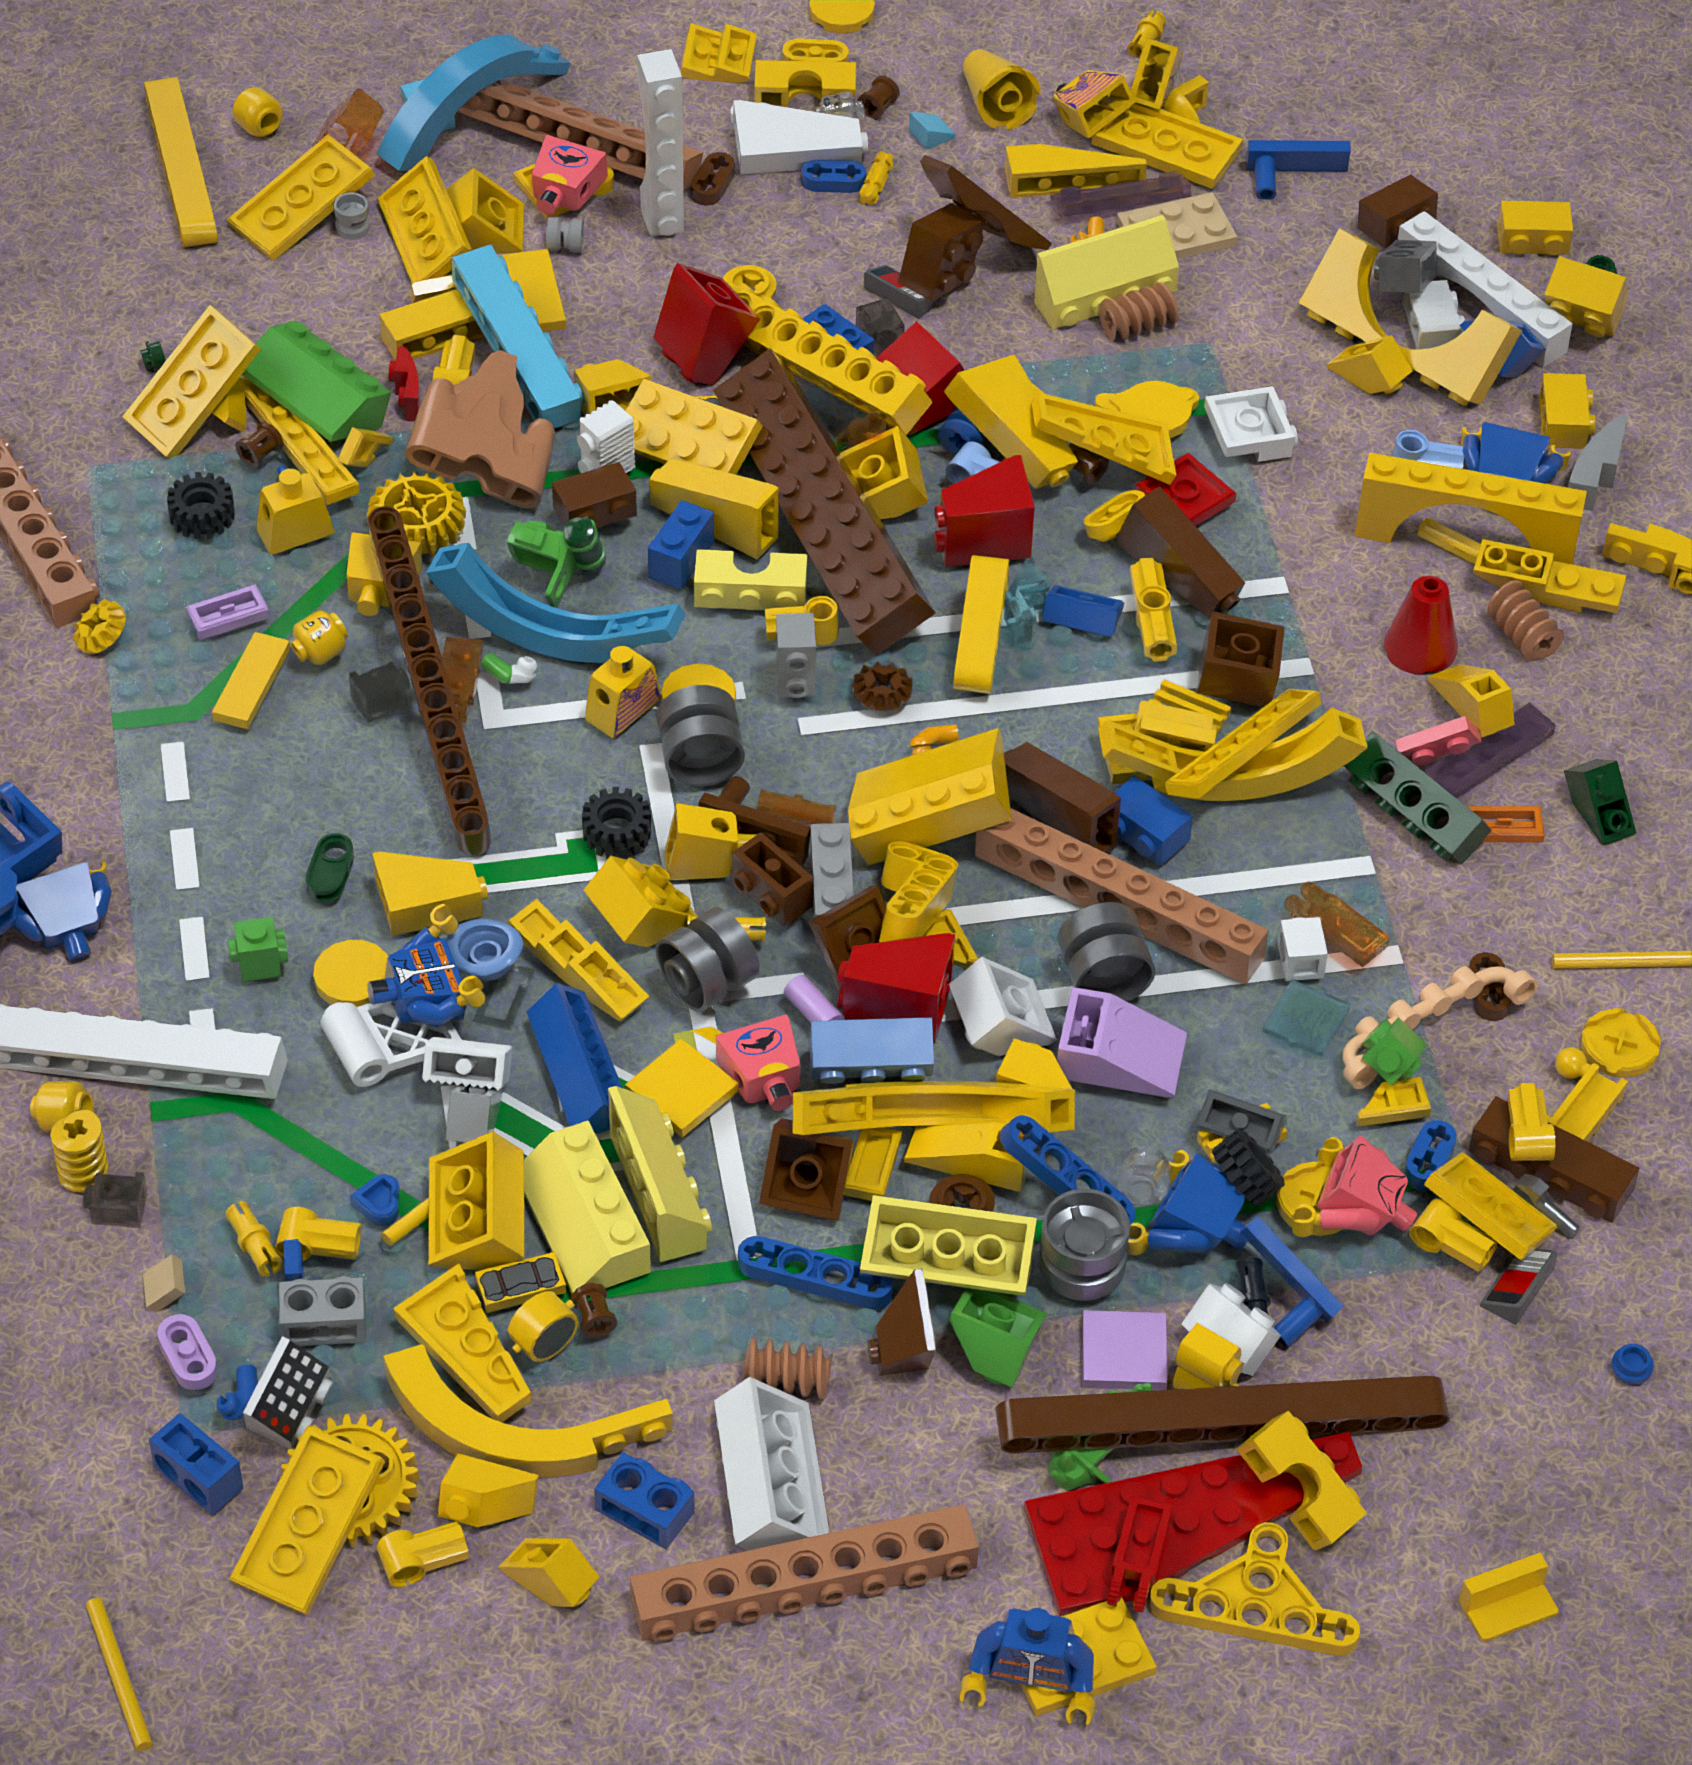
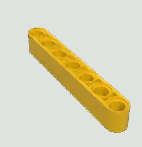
(180, 162)

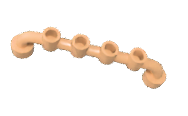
(1434, 1000)

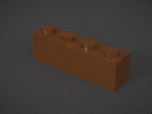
(1577, 1174)

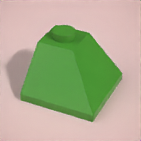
(996, 1333)

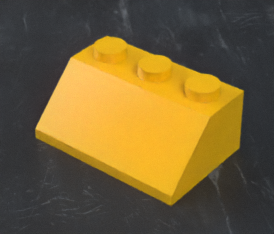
(476, 1204)

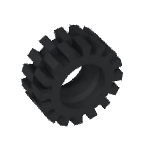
(200, 491)
(616, 839)
(1248, 1167)

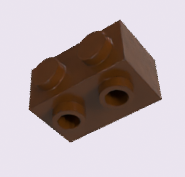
(1394, 205)
(600, 494)
(772, 879)

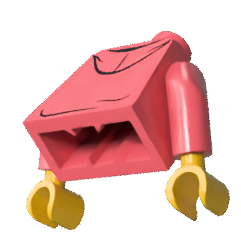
(1359, 1192)

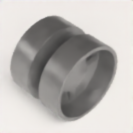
(700, 735)
(1106, 950)
(707, 959)
(1084, 1244)

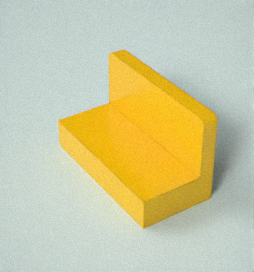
(1176, 726)
(1508, 1598)

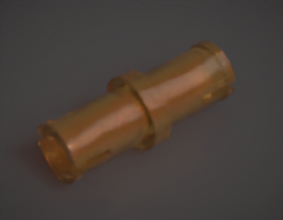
(861, 430)
(795, 808)

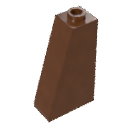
(1188, 560)
(1062, 797)

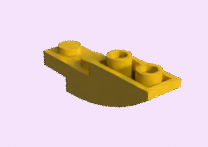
(1656, 550)
(1549, 580)

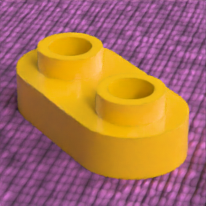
(815, 50)
(1108, 519)

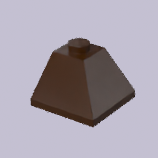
(806, 1171)
(905, 1332)

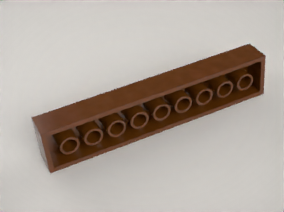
(826, 505)

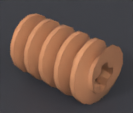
(1137, 308)
(1524, 621)
(789, 1367)

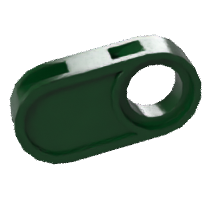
(326, 875)

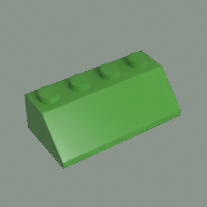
(317, 382)

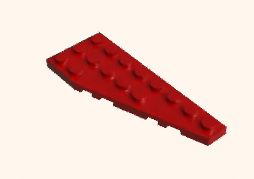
(1212, 1511)

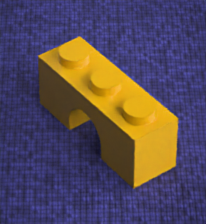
(782, 80)
(1328, 1503)

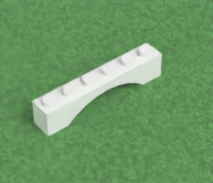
(663, 127)
(1492, 286)

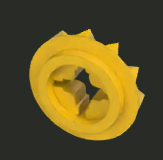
(754, 277)
(104, 634)

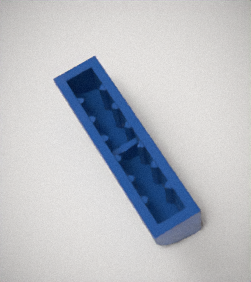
(575, 1055)

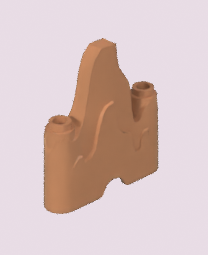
(482, 434)

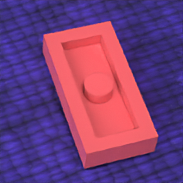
(1450, 737)

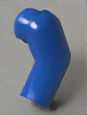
(236, 1402)

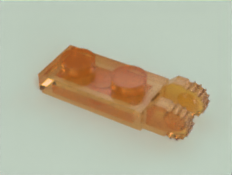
(462, 665)
(1340, 923)

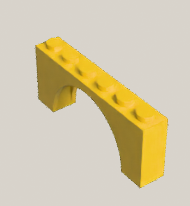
(1342, 296)
(1400, 487)

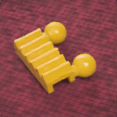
(1589, 1100)

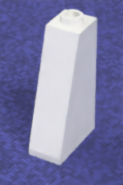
(786, 138)

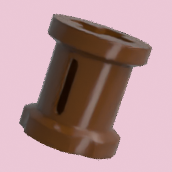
(879, 96)
(268, 445)
(1089, 464)
(598, 1295)

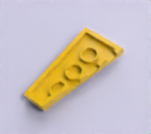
(1109, 433)
(465, 1343)

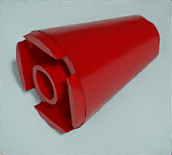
(1424, 629)

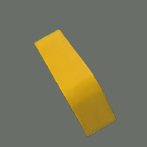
(981, 624)
(922, 889)

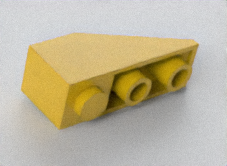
(1477, 695)
(969, 1151)

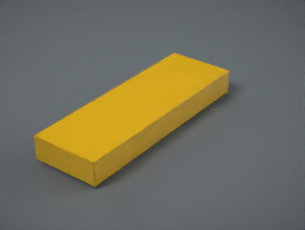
(251, 680)

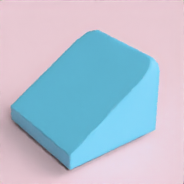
(929, 129)

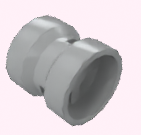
(351, 216)
(573, 234)

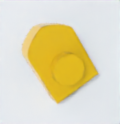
(1188, 98)

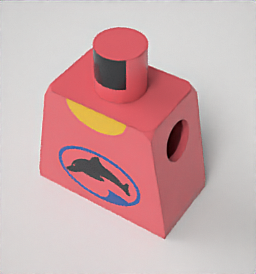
(566, 174)
(762, 1061)

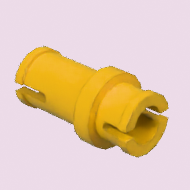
(1148, 27)

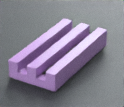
(229, 615)

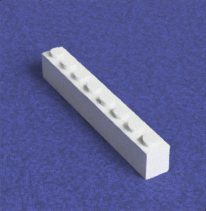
(141, 1052)

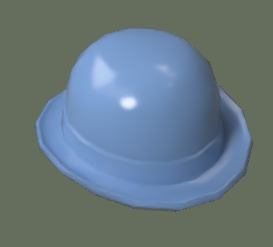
(485, 948)

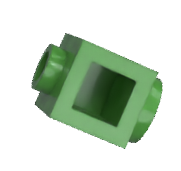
(258, 948)
(1393, 1050)

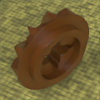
(882, 697)
(964, 1189)

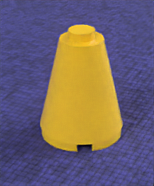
(1000, 89)

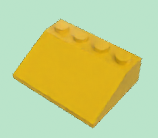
(930, 796)

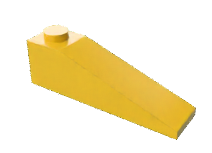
(1048, 169)

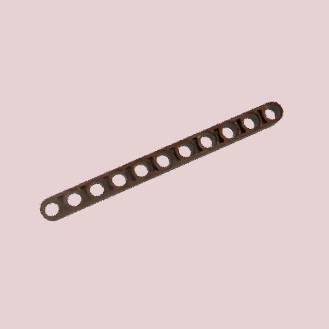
(391, 543)
(1218, 1413)

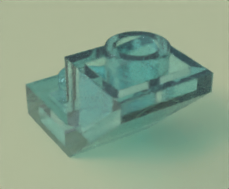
(1023, 598)

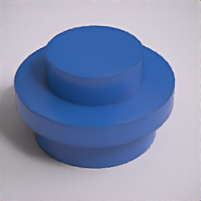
(1632, 1364)

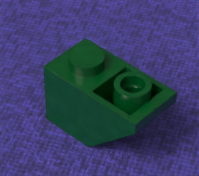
(1601, 799)

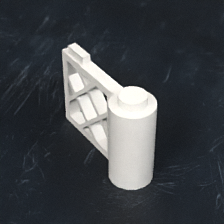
(361, 1040)

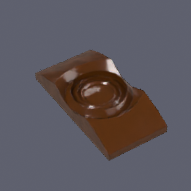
(966, 194)

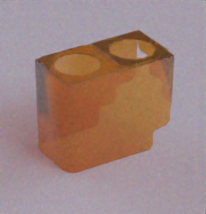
(357, 115)

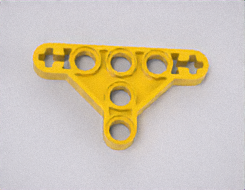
(1280, 1602)

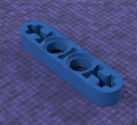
(1070, 1164)
(812, 1278)

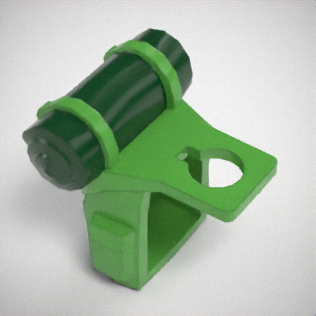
(558, 551)

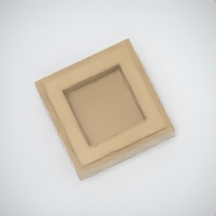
(164, 1283)

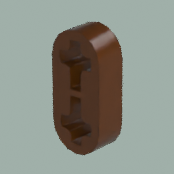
(706, 176)
(1482, 1006)

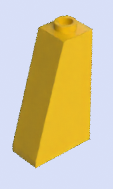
(999, 404)
(741, 506)

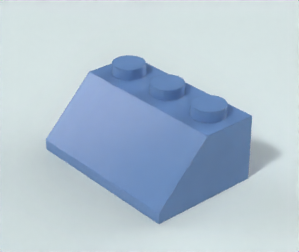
(871, 1049)

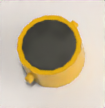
(543, 1326)

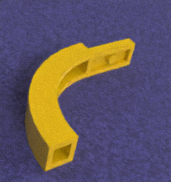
(1276, 769)
(930, 1104)
(536, 1451)

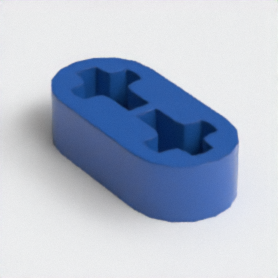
(833, 176)
(1422, 1152)

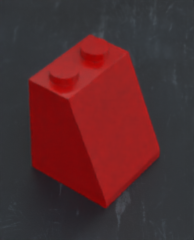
(702, 324)
(931, 362)
(986, 515)
(898, 979)

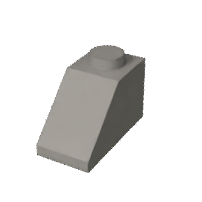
(472, 1112)

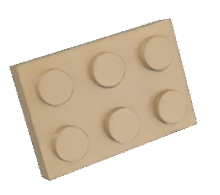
(1193, 222)

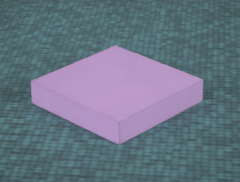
(1124, 1349)

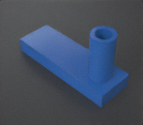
(1293, 155)
(1316, 1299)

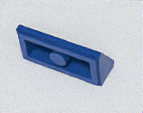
(1082, 610)

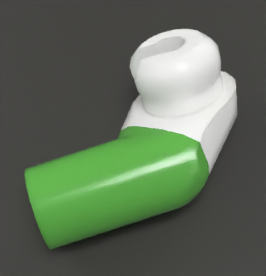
(510, 674)

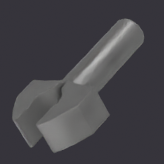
(1533, 1191)

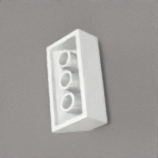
(769, 1466)

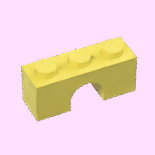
(724, 586)

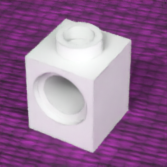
(1302, 948)

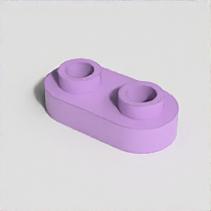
(189, 1354)

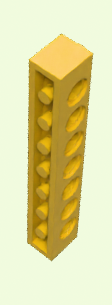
(834, 364)

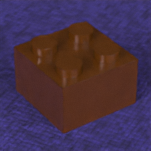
(941, 251)
(1240, 659)

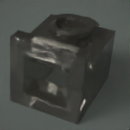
(880, 322)
(379, 691)
(116, 1200)

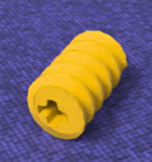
(79, 1149)

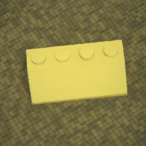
(1083, 273)
(657, 1175)
(584, 1210)
(950, 1245)

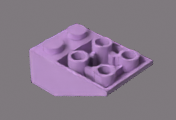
(1119, 1045)

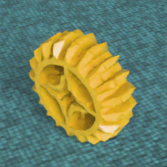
(428, 507)

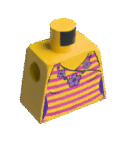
(1093, 100)
(621, 691)

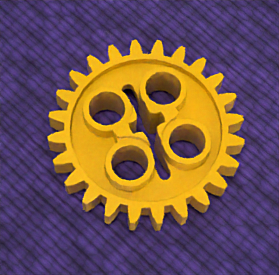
(391, 1487)

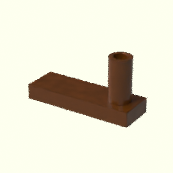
(787, 835)

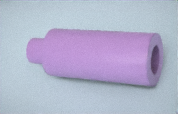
(810, 1000)

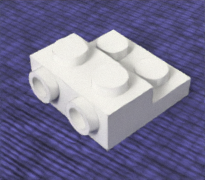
(1252, 424)

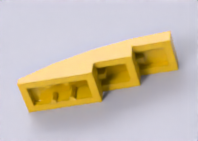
(578, 962)

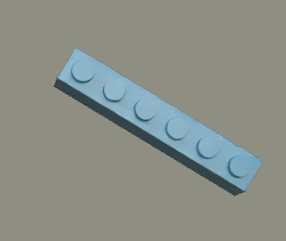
(515, 329)

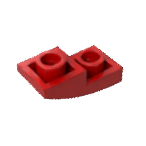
(406, 380)

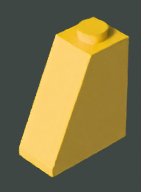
(417, 884)

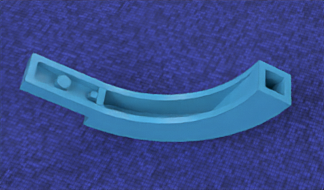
(455, 83)
(537, 626)

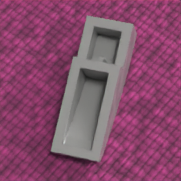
(1599, 460)

